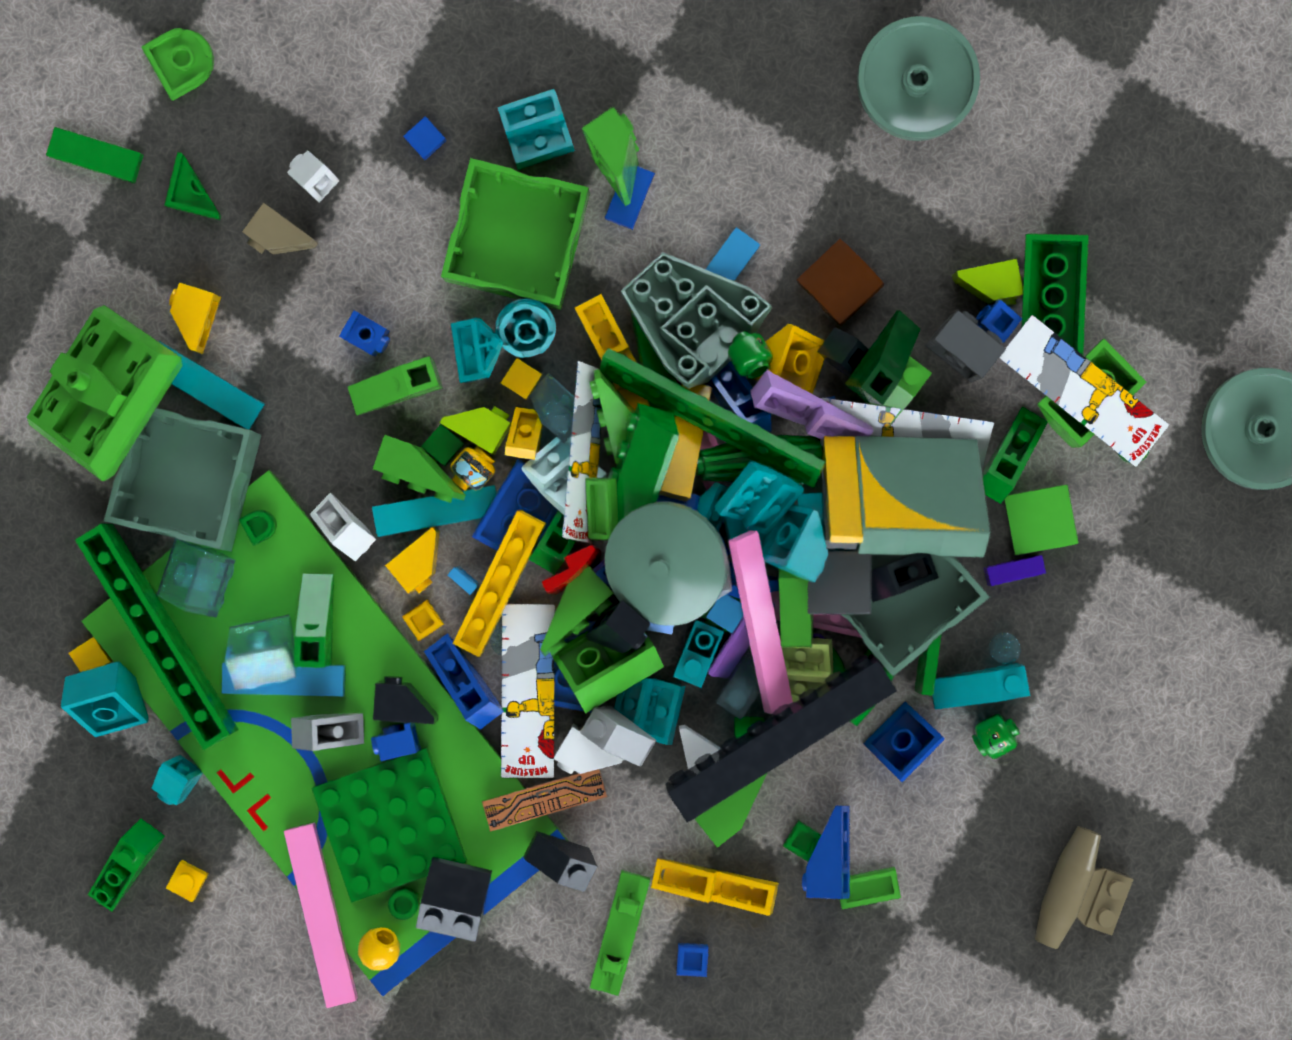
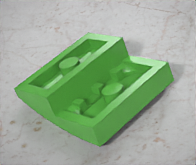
(1041, 519)

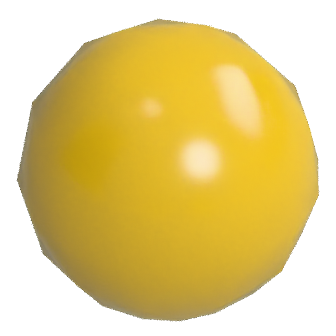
(379, 949)

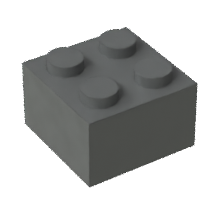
(966, 346)

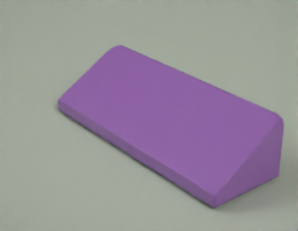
(730, 652)

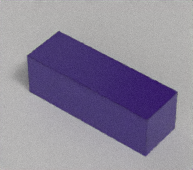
(1014, 570)

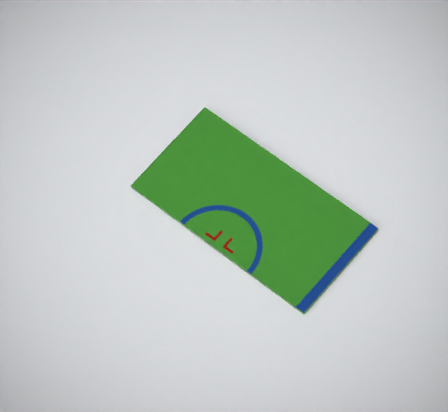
(271, 781)

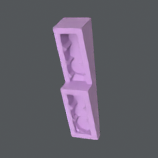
(796, 404)

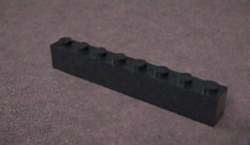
(779, 737)

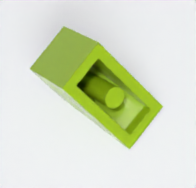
(992, 282)
(480, 426)

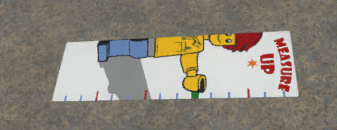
(1084, 391)
(917, 424)
(583, 455)
(527, 693)

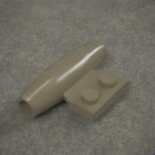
(1081, 892)

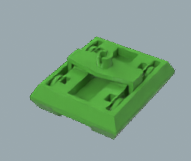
(104, 391)

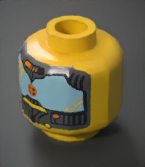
(472, 468)

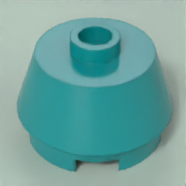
(526, 327)

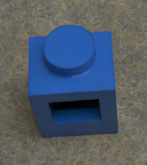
(998, 319)
(352, 333)
(396, 741)

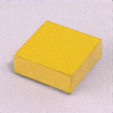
(521, 378)
(423, 620)
(90, 655)

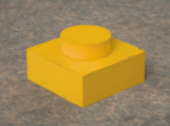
(187, 880)

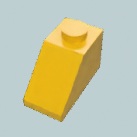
(194, 314)
(417, 562)

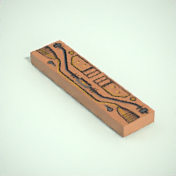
(543, 799)

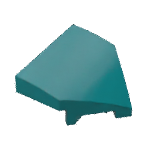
(475, 349)

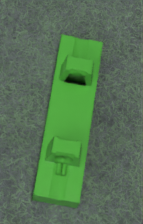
(620, 932)

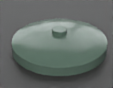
(918, 78)
(1251, 429)
(666, 563)

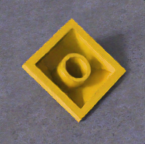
(796, 356)

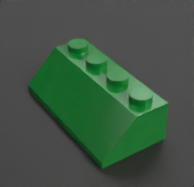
(1056, 284)
(644, 457)

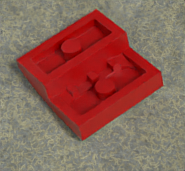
(577, 564)

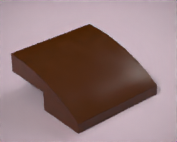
(840, 282)

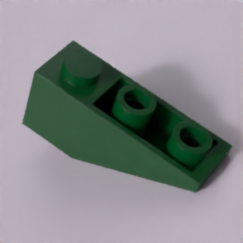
(885, 360)

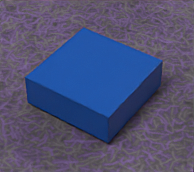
(425, 138)
(692, 959)

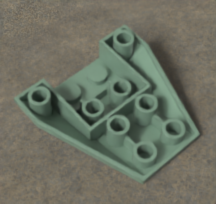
(692, 316)

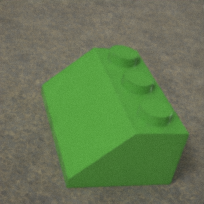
(614, 151)
(1113, 365)
(602, 673)

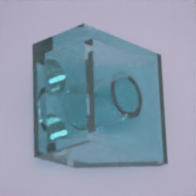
(196, 578)
(261, 652)

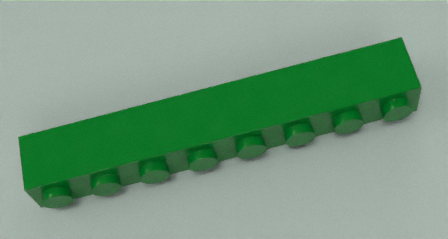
(156, 635)

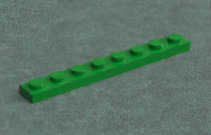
(712, 418)

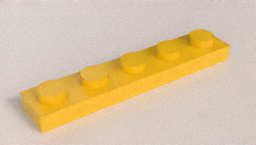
(499, 583)

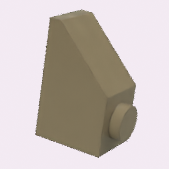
(275, 233)

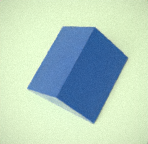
(904, 741)

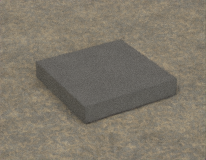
(842, 585)

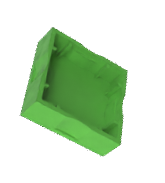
(515, 234)

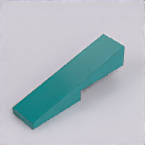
(217, 392)
(431, 512)

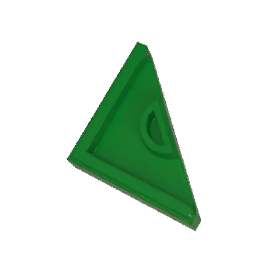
(187, 191)

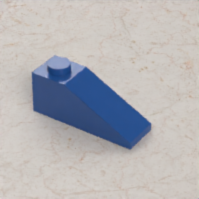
(735, 395)
(463, 682)
(829, 865)

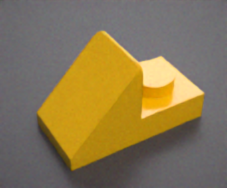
(524, 434)

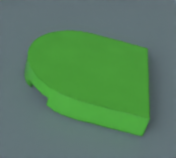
(180, 60)

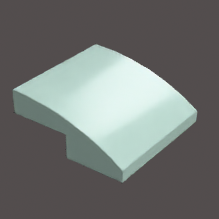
(550, 472)

